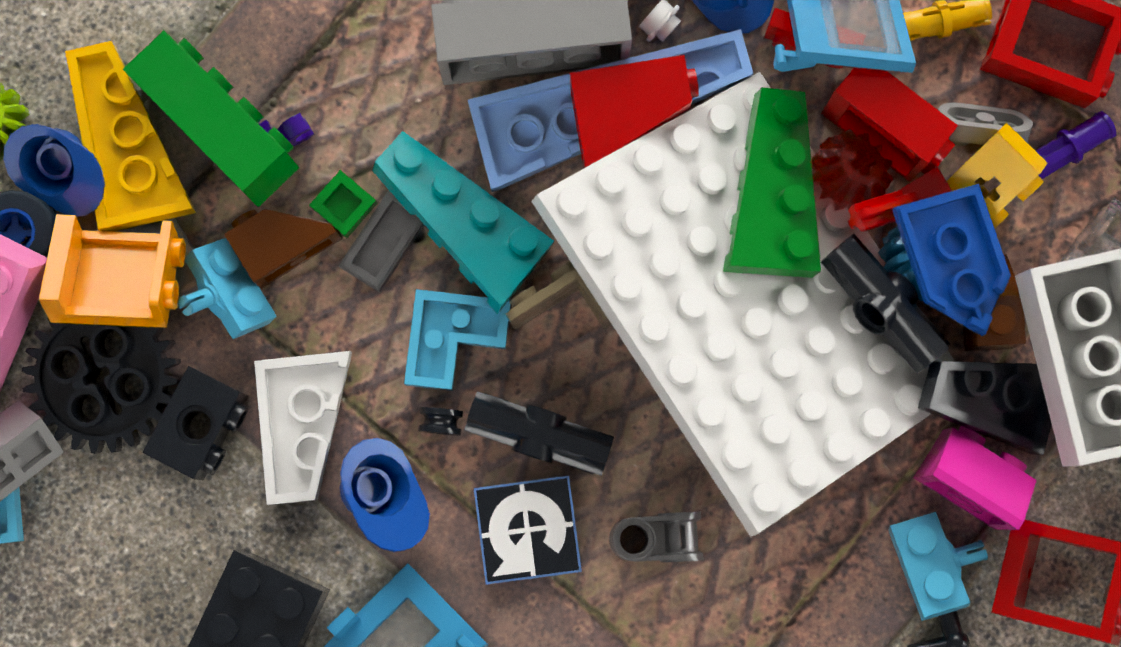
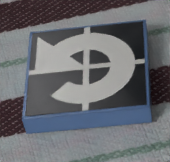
(527, 530)

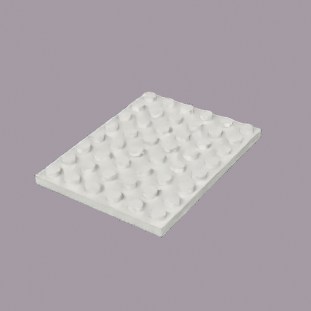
(753, 367)

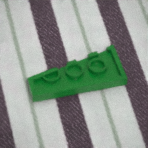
(776, 203)

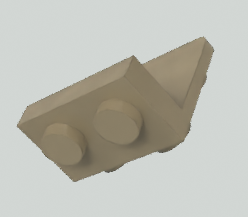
(565, 282)

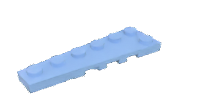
(536, 124)

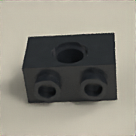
(172, 440)

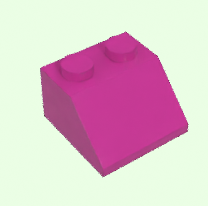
(977, 479)

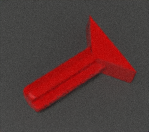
(878, 210)

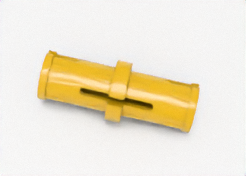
(946, 18)

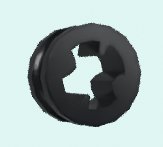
(440, 421)

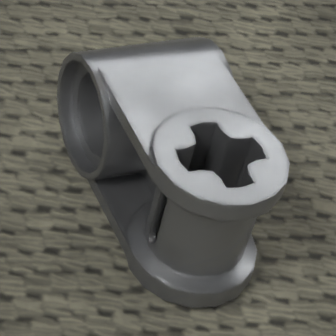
(661, 538)

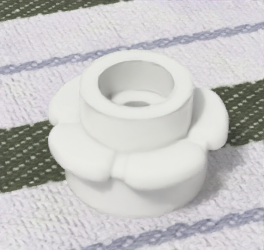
(660, 21)

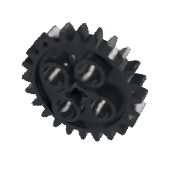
(64, 395)

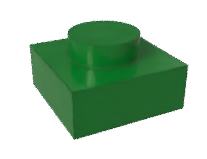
(343, 204)

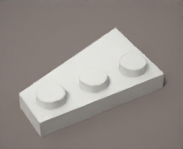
(297, 421)

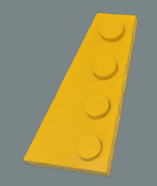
(122, 137)

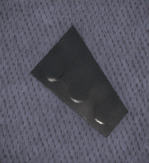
(992, 400)

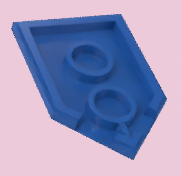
(955, 255)

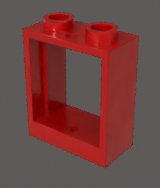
(1003, 63)
(895, 116)
(1017, 573)

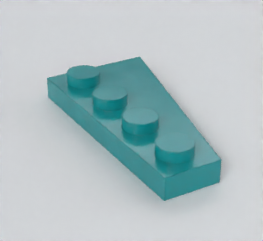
(477, 230)

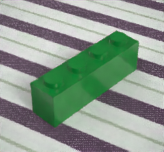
(212, 118)

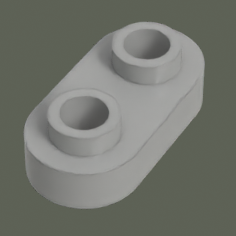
(980, 123)

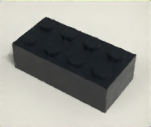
(259, 606)

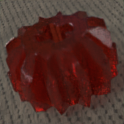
(850, 169)

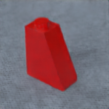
(628, 102)

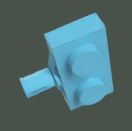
(226, 290)
(933, 564)

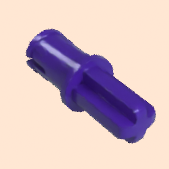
(1072, 144)

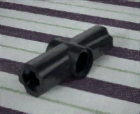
(885, 303)
(539, 433)

